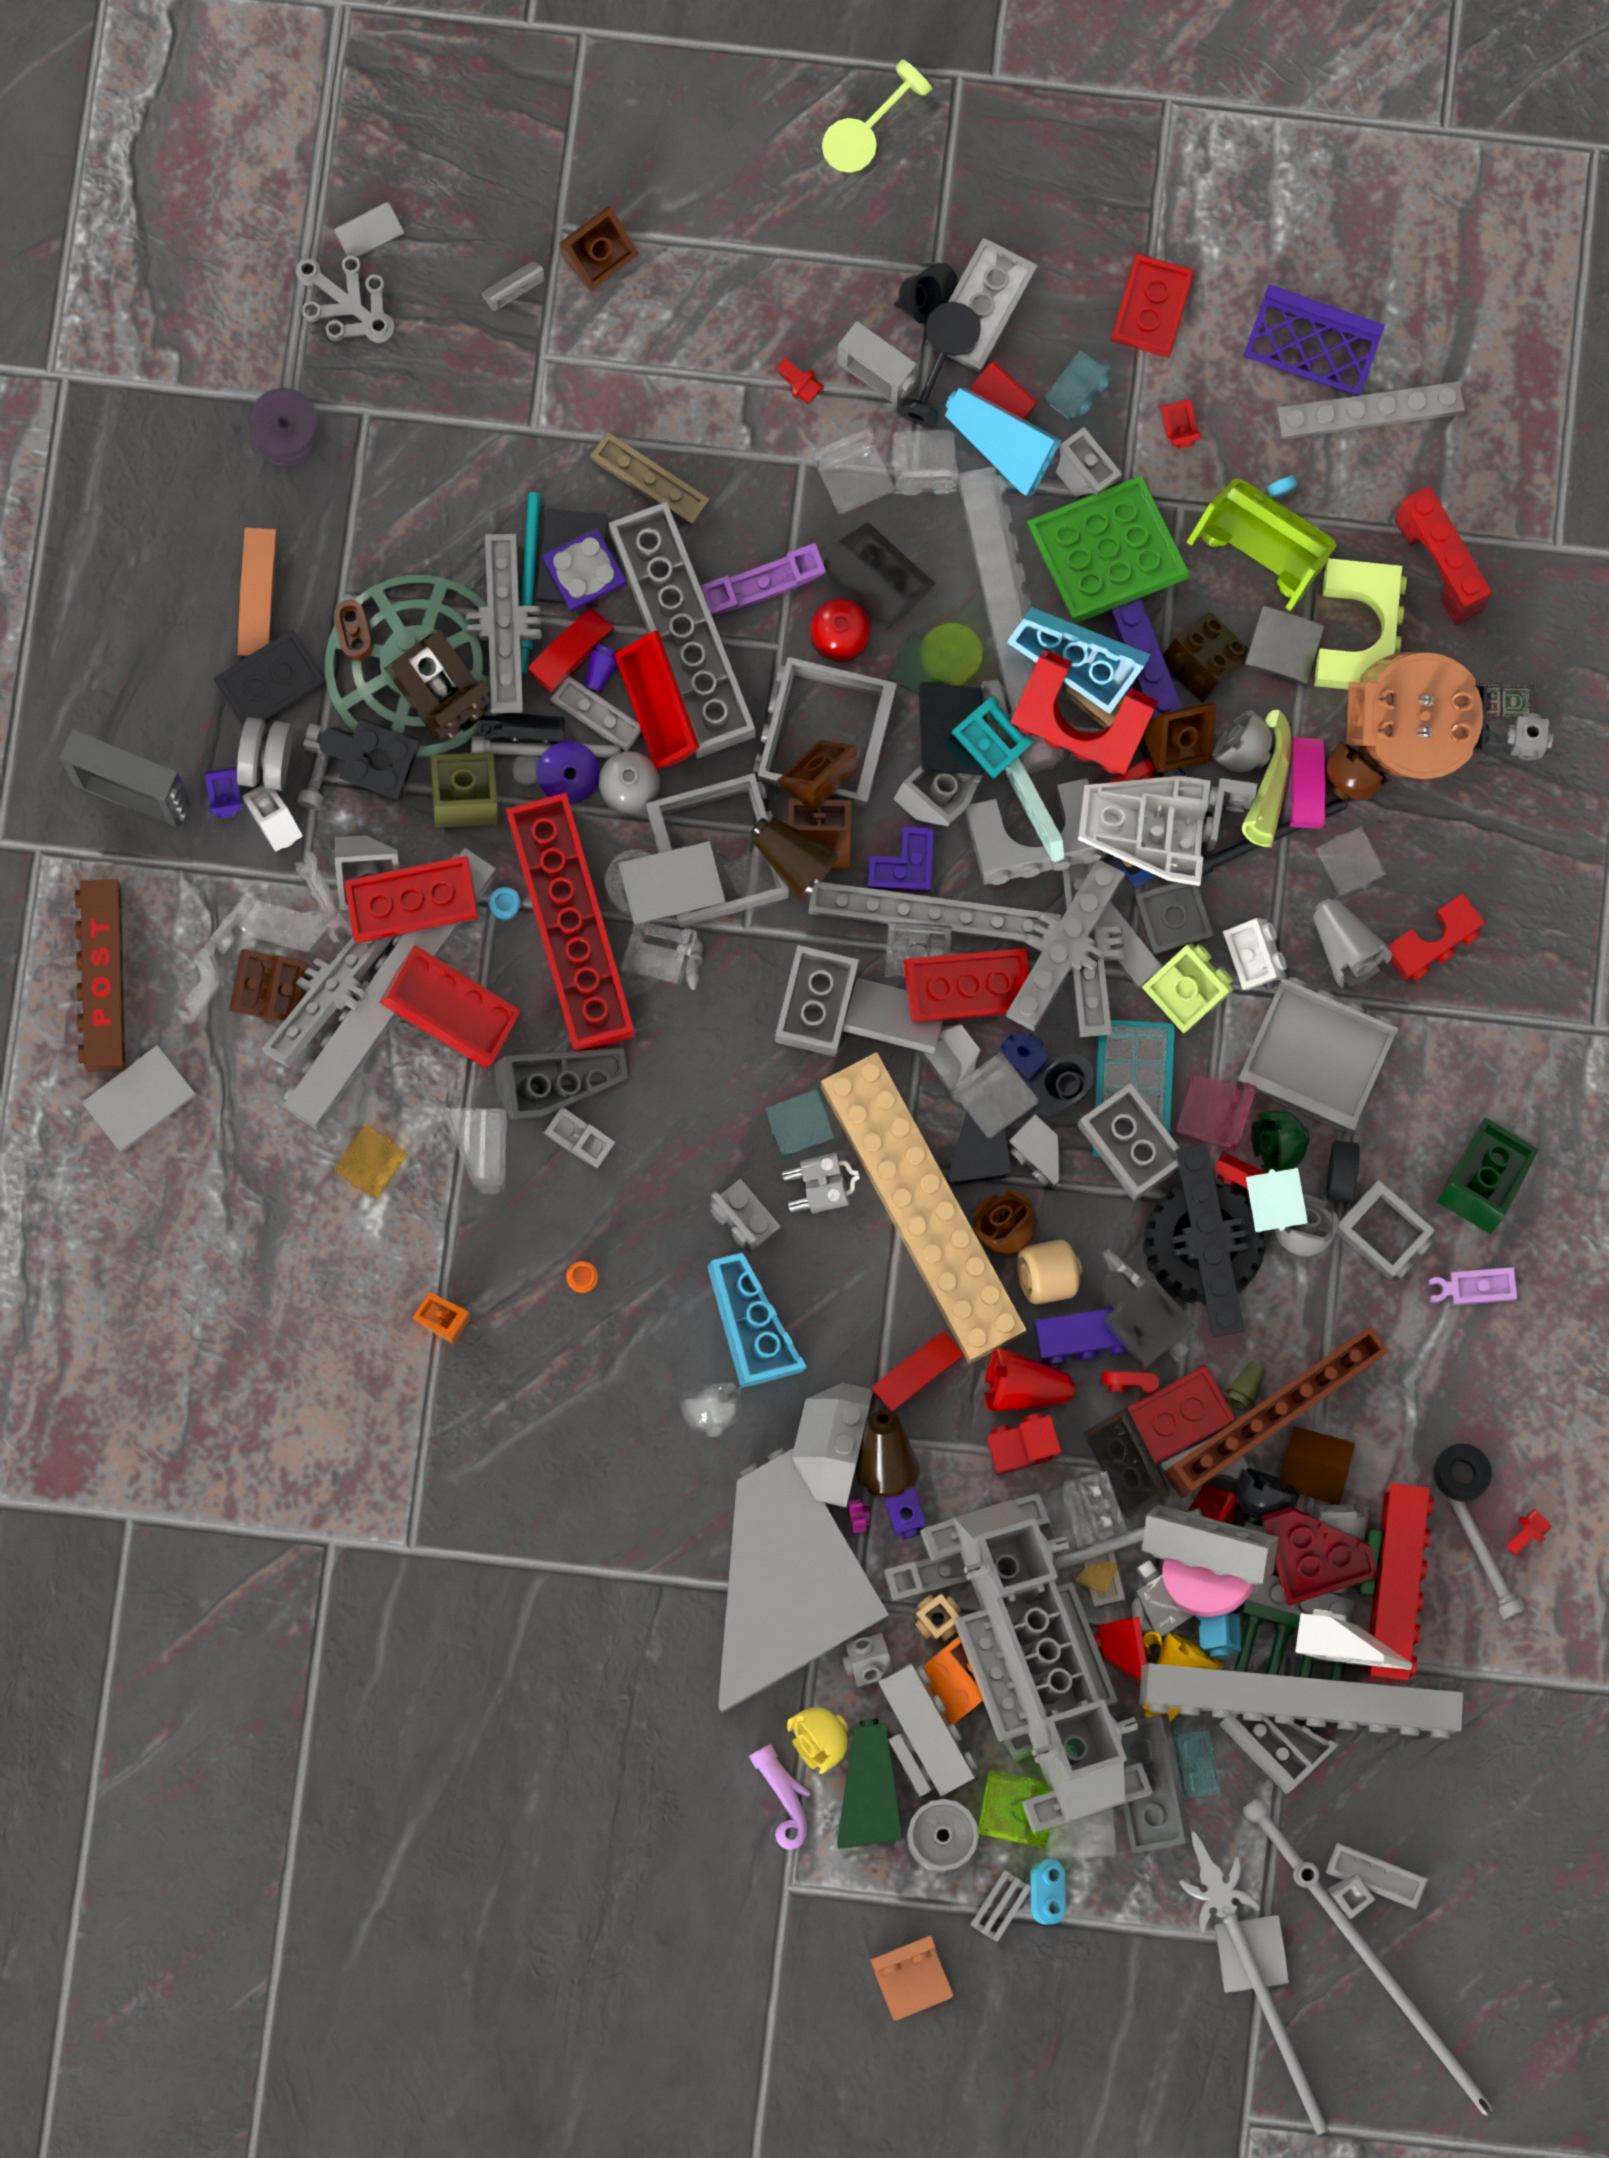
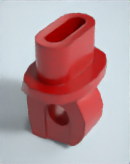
(803, 384)
(1534, 1526)

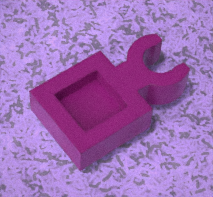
(859, 1516)

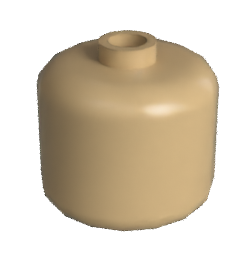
(1048, 1271)

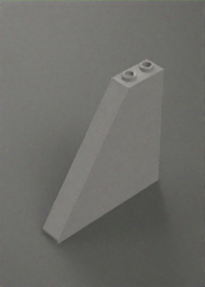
(789, 1583)

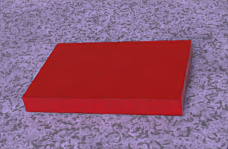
(1152, 305)
(1181, 1414)

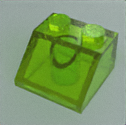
(1003, 1811)

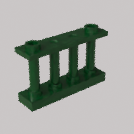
(1284, 1623)

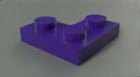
(909, 871)

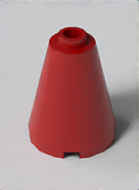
(1024, 1383)

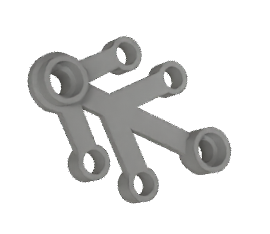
(348, 304)

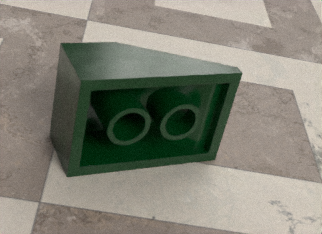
(1487, 1176)

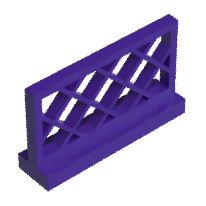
(1321, 314)

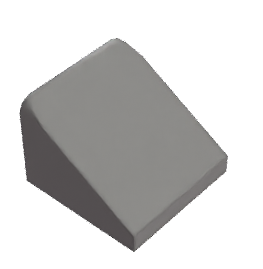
(1351, 1895)

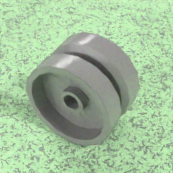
(263, 753)
(923, 1839)

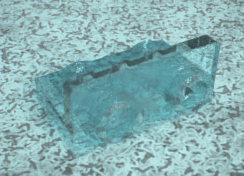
(1077, 386)
(1196, 1764)

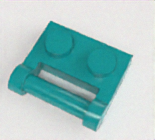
(985, 744)

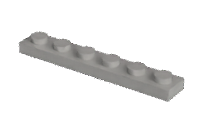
(1370, 410)

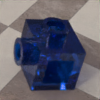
(1025, 1054)

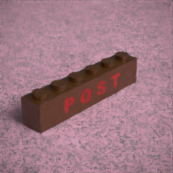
(101, 975)

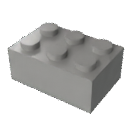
(816, 1001)
(1131, 1141)

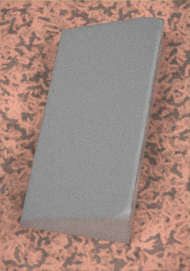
(369, 231)
(513, 285)

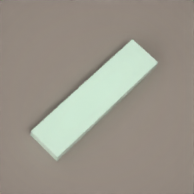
(1035, 810)

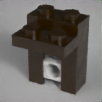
(457, 706)

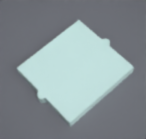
(1276, 1200)

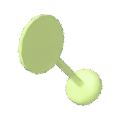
(851, 143)

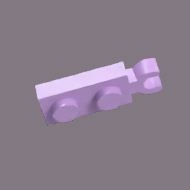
(1477, 1286)

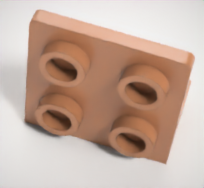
(911, 1978)

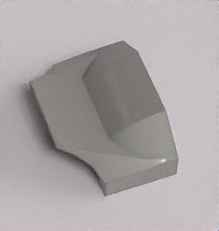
(1085, 465)
(953, 1056)

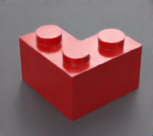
(1024, 1446)

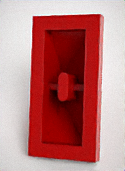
(1215, 1504)

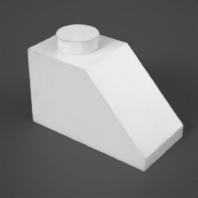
(272, 817)

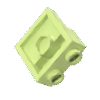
(1188, 986)

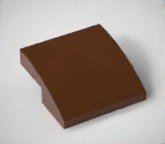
(266, 985)

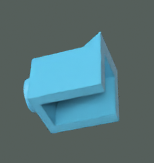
(1220, 1635)

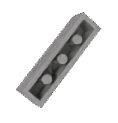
(1209, 1544)
(928, 1728)

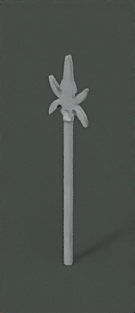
(1220, 1896)

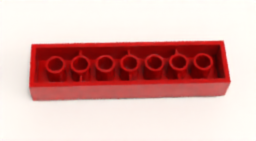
(570, 923)

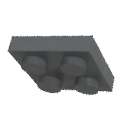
(1173, 917)

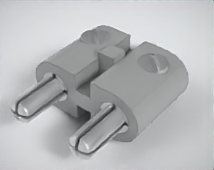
(823, 1183)

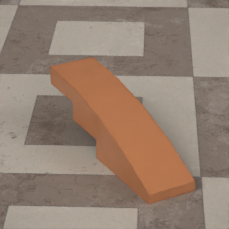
(256, 589)

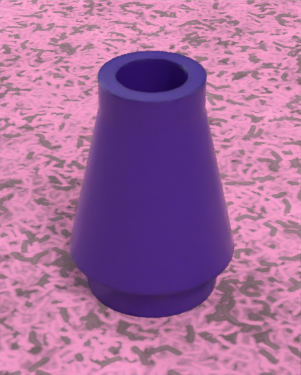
(600, 668)

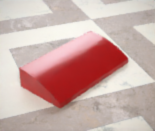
(657, 701)
(450, 1006)

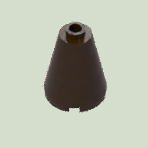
(794, 855)
(886, 1457)

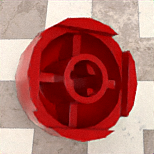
(840, 630)

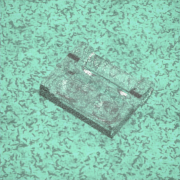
(658, 961)

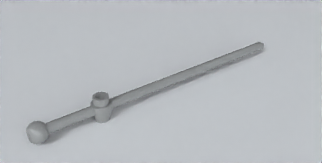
(1257, 1811)

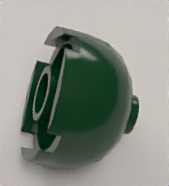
(1279, 1140)

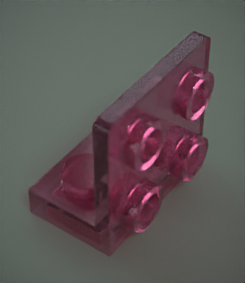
(1215, 1111)

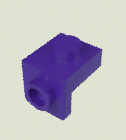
(223, 792)

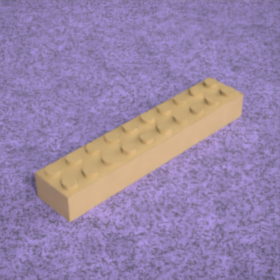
(923, 1208)

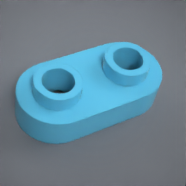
(1047, 1891)

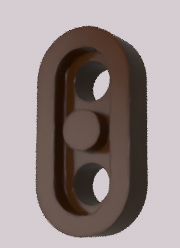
(353, 632)

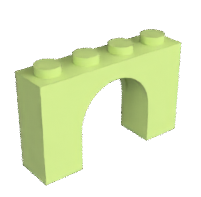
(1380, 589)

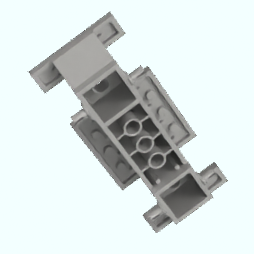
(1039, 1661)

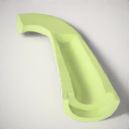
(1265, 810)

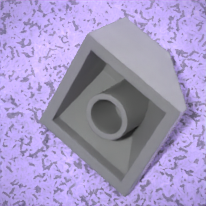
(360, 858)

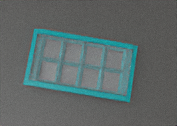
(1140, 1056)

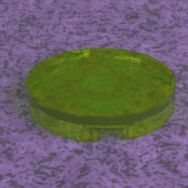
(951, 653)

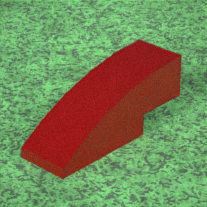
(569, 650)
(917, 1372)

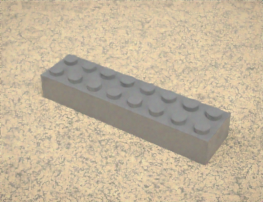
(676, 607)

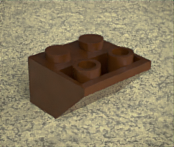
(828, 824)

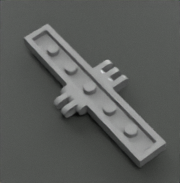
(504, 623)
(1065, 944)
(1089, 984)
(328, 990)

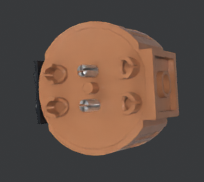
(1417, 715)

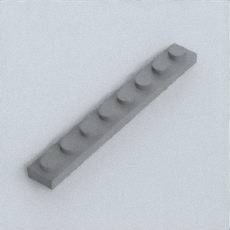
(887, 906)

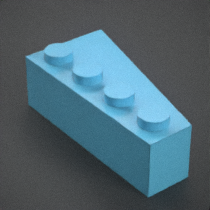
(1100, 665)
(751, 1324)

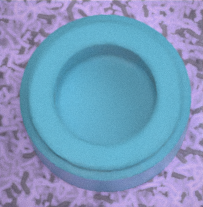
(1282, 487)
(504, 903)

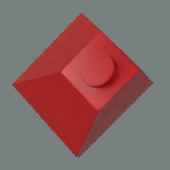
(1122, 1647)

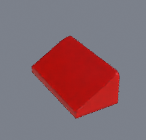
(1004, 391)

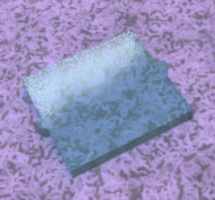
(799, 1123)

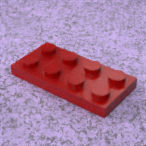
(411, 899)
(964, 984)

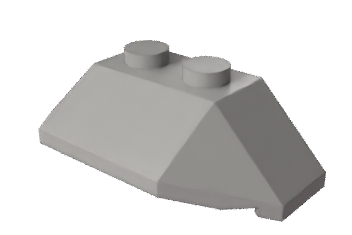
(831, 1441)

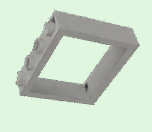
(835, 677)
(705, 795)

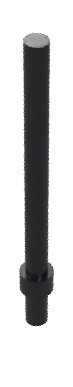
(1247, 846)

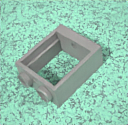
(877, 363)
(1369, 1253)

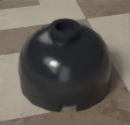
(1262, 1494)

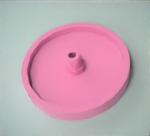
(1202, 1591)

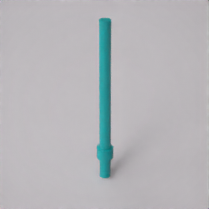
(529, 566)

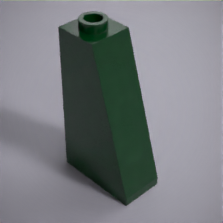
(869, 1796)

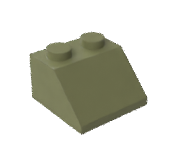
(463, 790)

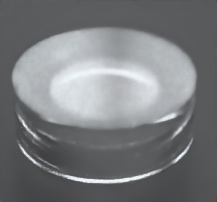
(525, 770)

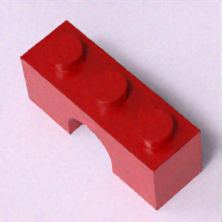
(1458, 925)

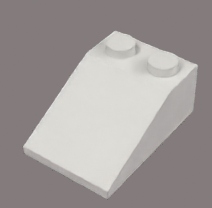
(1333, 1639)

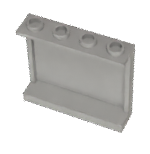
(1317, 1055)

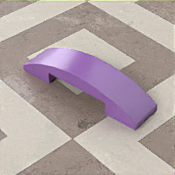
(764, 581)

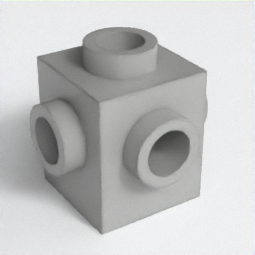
(1525, 746)
(867, 1660)

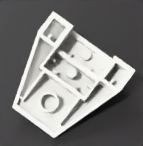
(1149, 824)

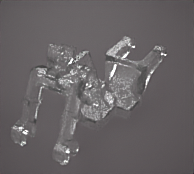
(268, 924)

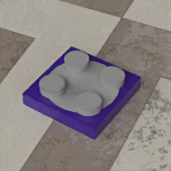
(583, 570)

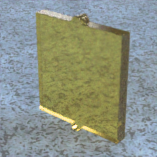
(370, 1162)

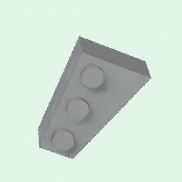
(1280, 1750)

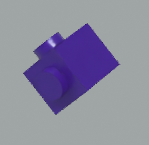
(905, 1514)

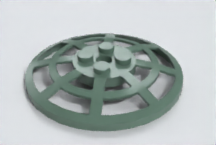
(397, 644)

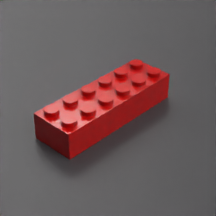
(1400, 1571)

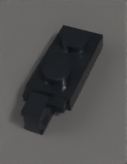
(522, 726)

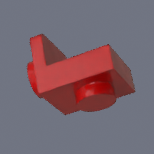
(1180, 423)

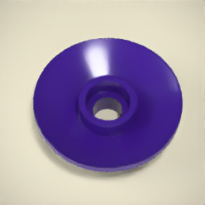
(558, 758)

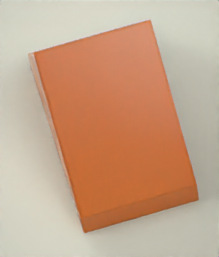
(442, 1317)

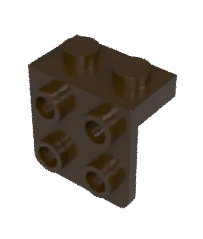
(1204, 655)

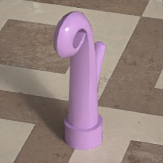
(785, 1789)

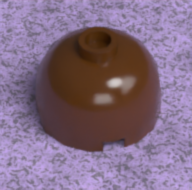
(1353, 774)
(1005, 1223)

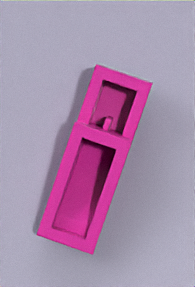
(1307, 783)

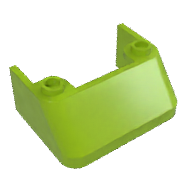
(1268, 535)

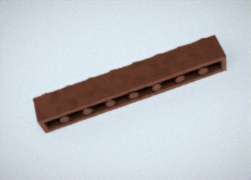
(1275, 1412)

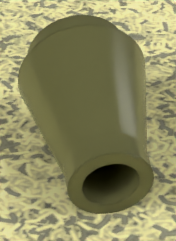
(1245, 1388)

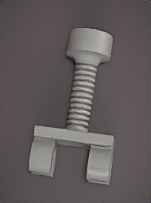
(311, 796)

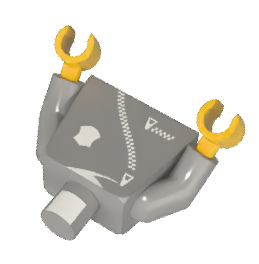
(1155, 1607)

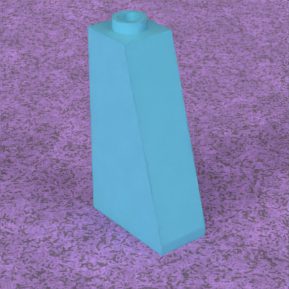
(1007, 441)

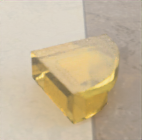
(1098, 1576)

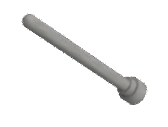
(482, 745)
(1508, 1602)

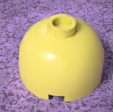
(820, 1737)

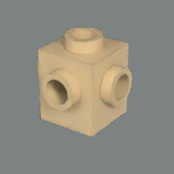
(940, 1605)

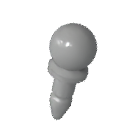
(694, 961)

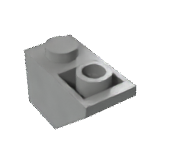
(1037, 1148)

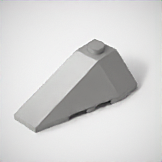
(937, 795)

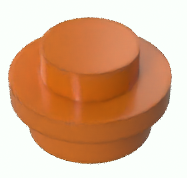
(582, 1276)

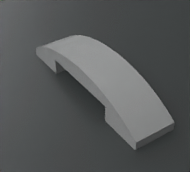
(927, 1576)

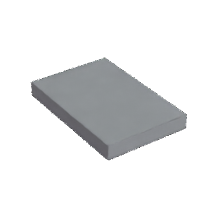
(671, 882)
(885, 1015)
(139, 1099)

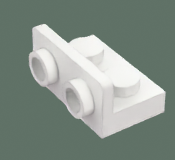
(1255, 953)

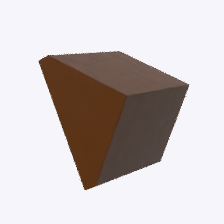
(598, 248)
(1181, 737)
(820, 772)
(1317, 1464)

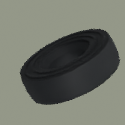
(1477, 1461)

